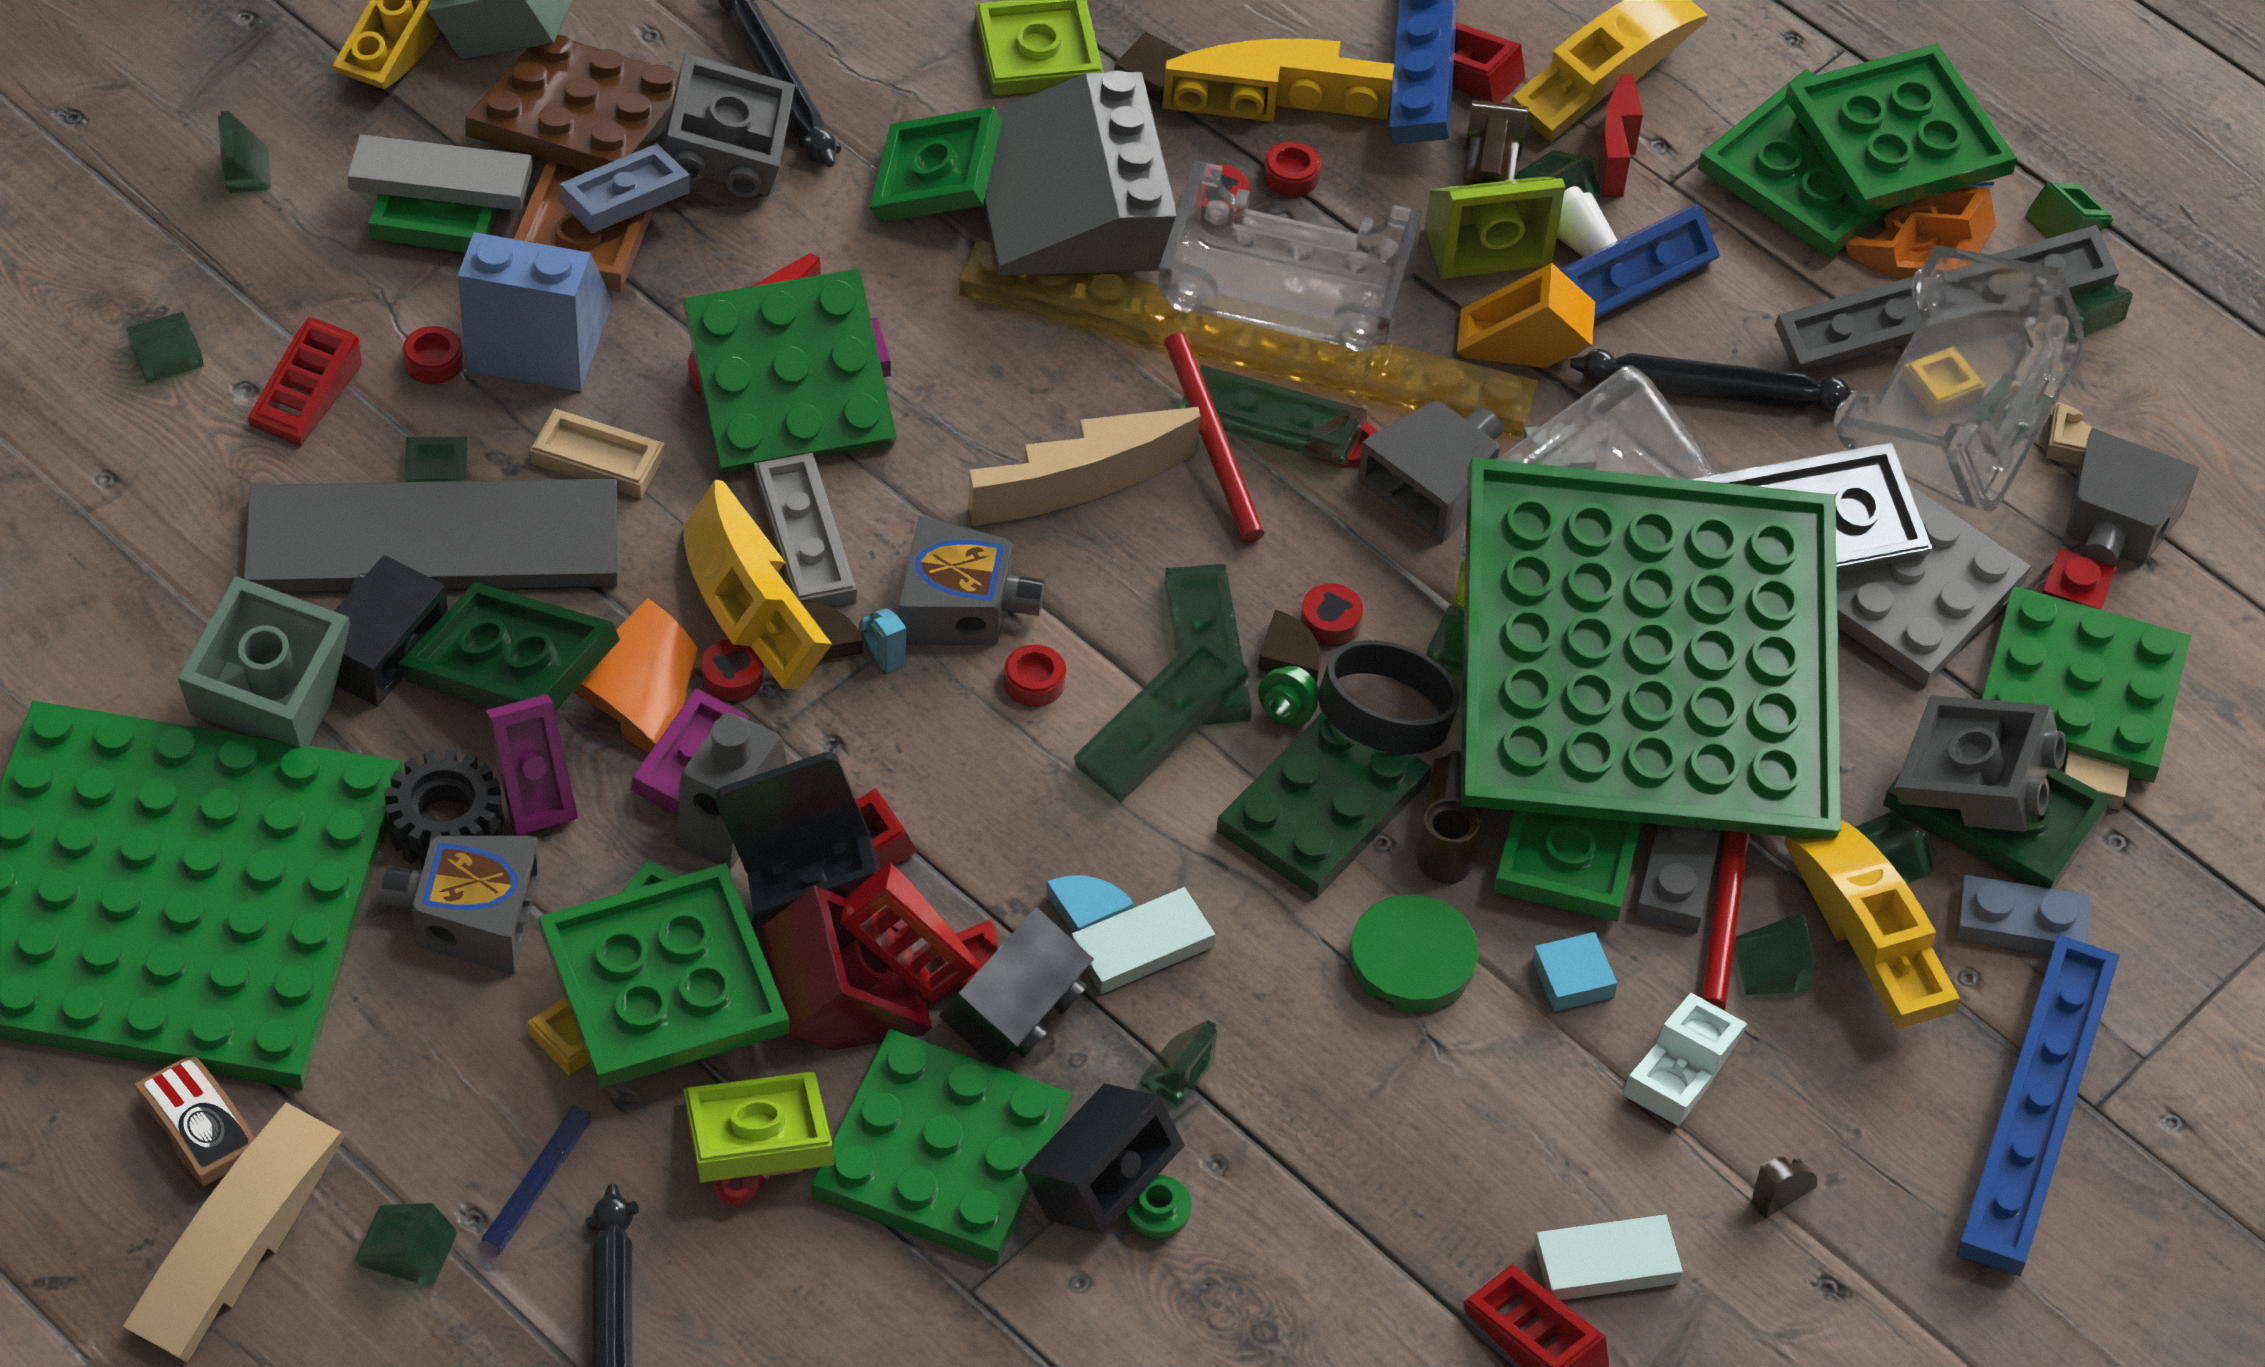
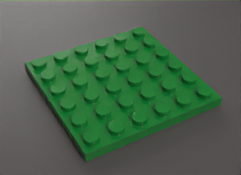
(1650, 650)
(180, 889)

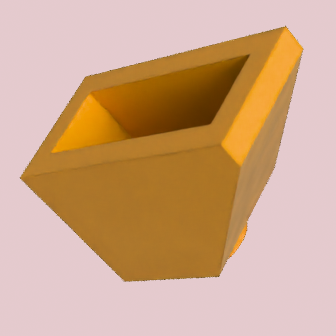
(1528, 321)

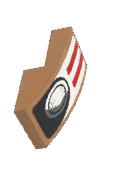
(197, 1117)

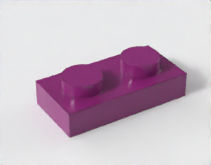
(532, 764)
(661, 770)

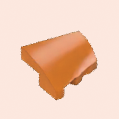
(1951, 219)
(643, 675)

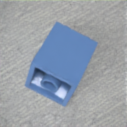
(531, 311)

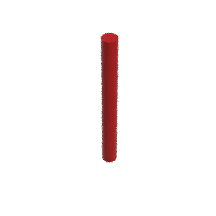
(1214, 438)
(1725, 918)

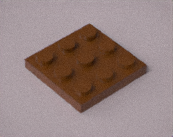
(575, 105)

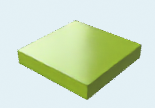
(1035, 43)
(758, 1126)

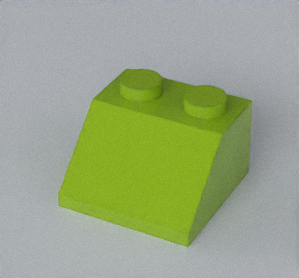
(1494, 225)

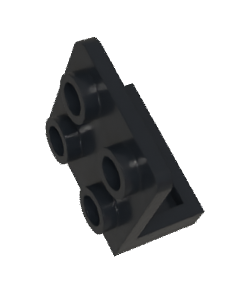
(798, 832)

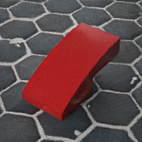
(1619, 137)

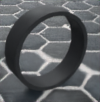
(1376, 729)

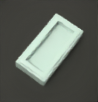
(1145, 940)
(1608, 1257)

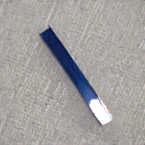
(537, 1178)

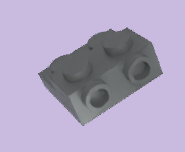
(728, 125)
(1983, 760)

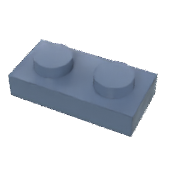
(624, 188)
(2019, 915)

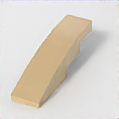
(1067, 473)
(233, 1229)

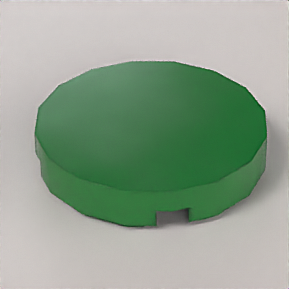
(1413, 952)

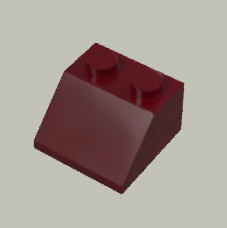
(832, 982)

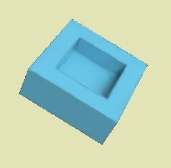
(1574, 971)

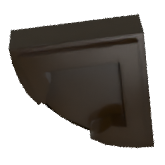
(838, 629)
(1289, 644)
(1781, 1184)

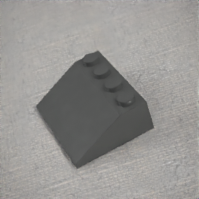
(1080, 180)

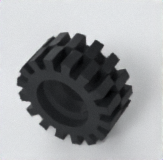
(436, 782)

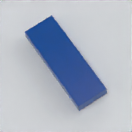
(1644, 260)

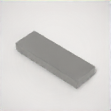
(440, 172)
(805, 530)

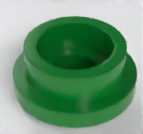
(1289, 695)
(1160, 1222)

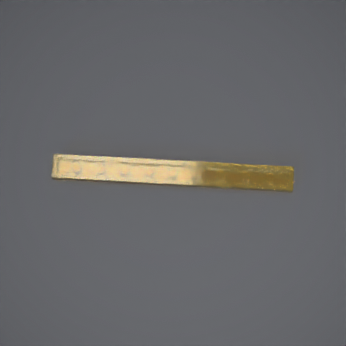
(1141, 313)

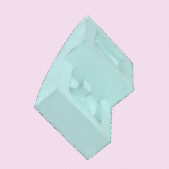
(1684, 1059)

